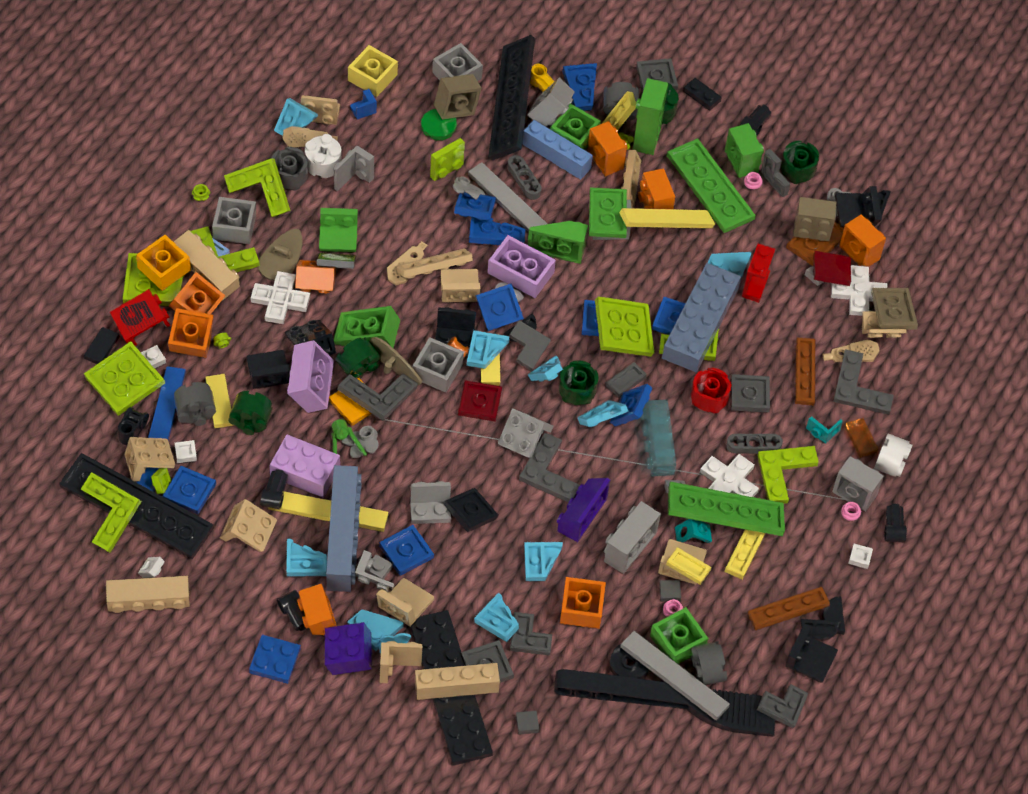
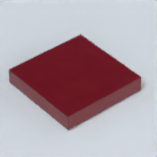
(832, 268)
(480, 400)

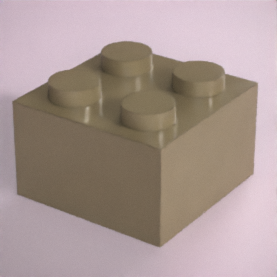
(457, 96)
(814, 219)

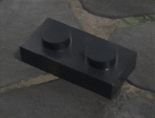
(702, 94)

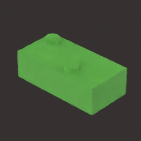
(650, 116)

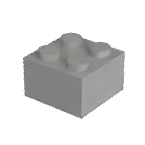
(457, 62)
(551, 103)
(234, 220)
(438, 364)
(857, 483)

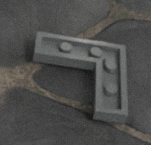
(851, 395)
(378, 404)
(537, 475)

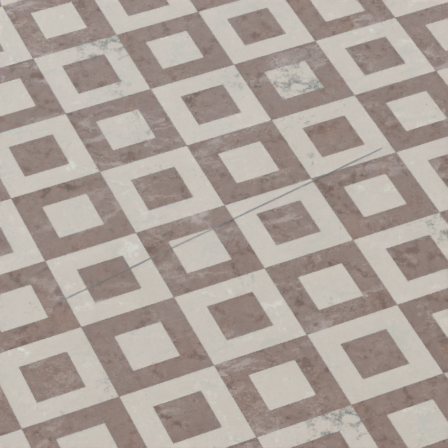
(592, 455)

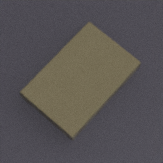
(894, 308)

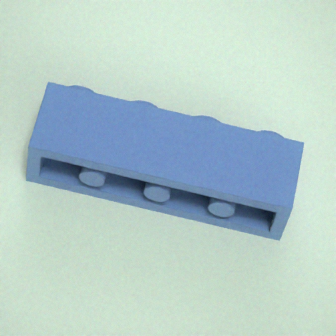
(557, 149)

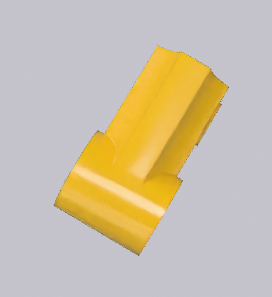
(540, 78)

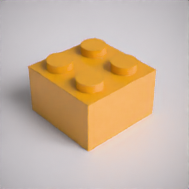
(163, 262)

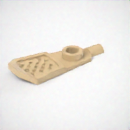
(295, 133)
(392, 273)
(867, 347)

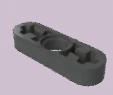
(524, 184)
(748, 449)

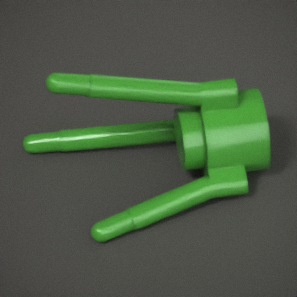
(341, 431)

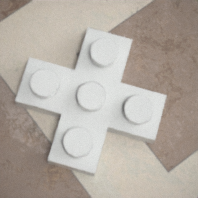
(859, 290)
(280, 297)
(731, 477)

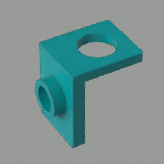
(822, 432)
(694, 529)

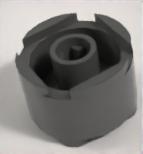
(613, 94)
(291, 167)
(194, 403)
(709, 663)

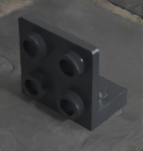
(854, 204)
(455, 324)
(311, 331)
(268, 369)
(810, 656)

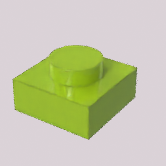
(161, 480)

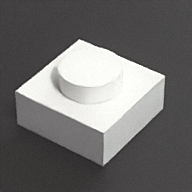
(154, 356)
(185, 451)
(860, 556)
(151, 567)

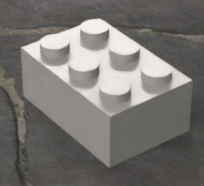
(631, 537)

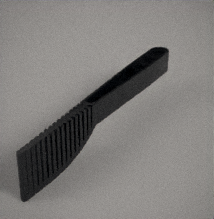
(739, 717)

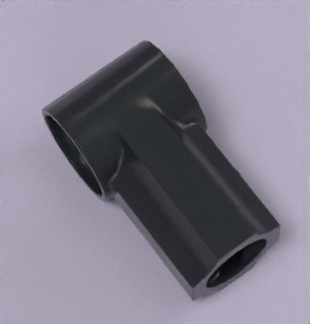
(757, 118)
(274, 492)
(895, 529)
(289, 606)

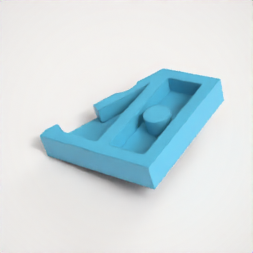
(294, 115)
(731, 262)
(485, 348)
(546, 371)
(602, 412)
(540, 559)
(305, 561)
(497, 619)
(378, 625)

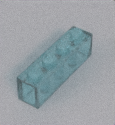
(659, 438)

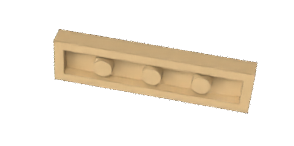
(631, 175)
(429, 264)

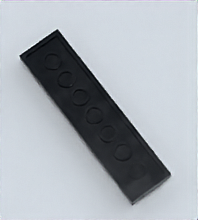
(511, 98)
(155, 514)
(457, 715)

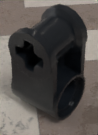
(133, 423)

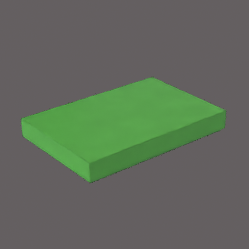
(604, 212)

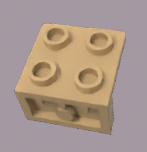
(326, 108)
(459, 285)
(871, 327)
(147, 453)
(249, 525)
(696, 552)
(405, 601)
(398, 654)

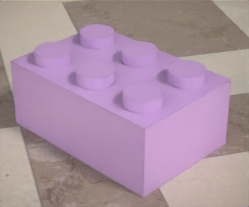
(521, 266)
(310, 376)
(306, 465)

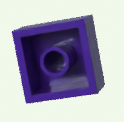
(348, 648)

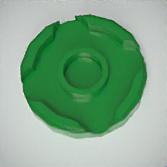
(436, 127)

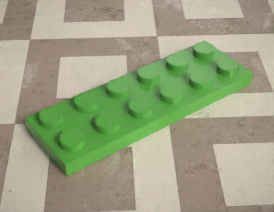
(711, 185)
(726, 508)

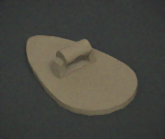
(281, 255)
(393, 360)

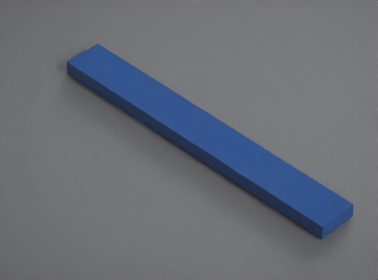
(164, 415)

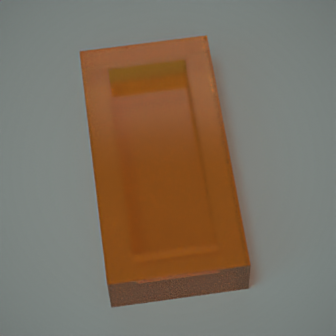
(861, 437)

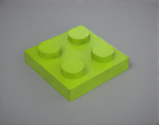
(447, 159)

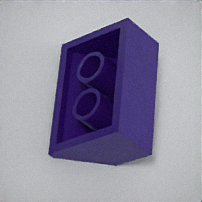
(583, 508)

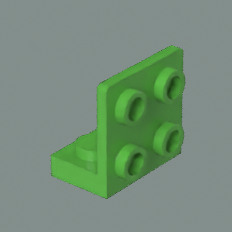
(338, 229)

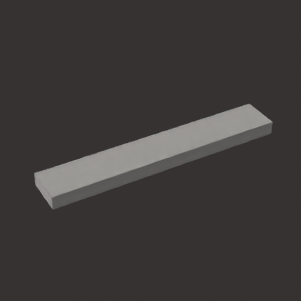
(505, 197)
(675, 675)

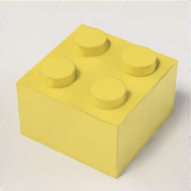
(372, 70)

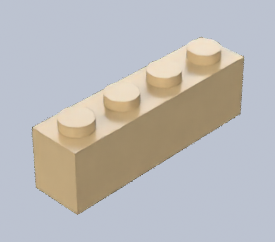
(207, 264)
(147, 594)
(457, 681)

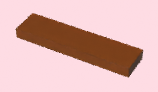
(805, 371)
(788, 608)

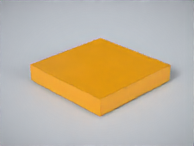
(348, 408)

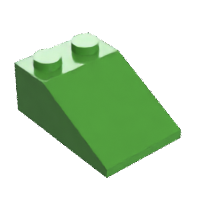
(560, 240)
(367, 323)

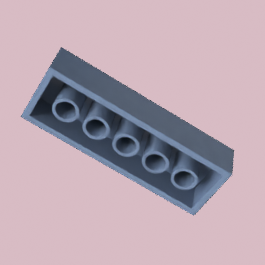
(701, 317)
(343, 528)

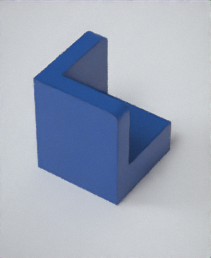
(366, 106)

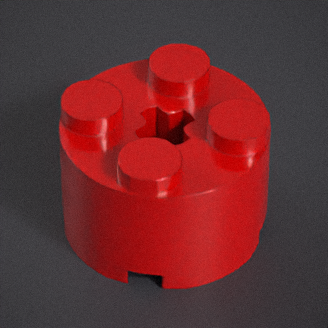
(710, 390)

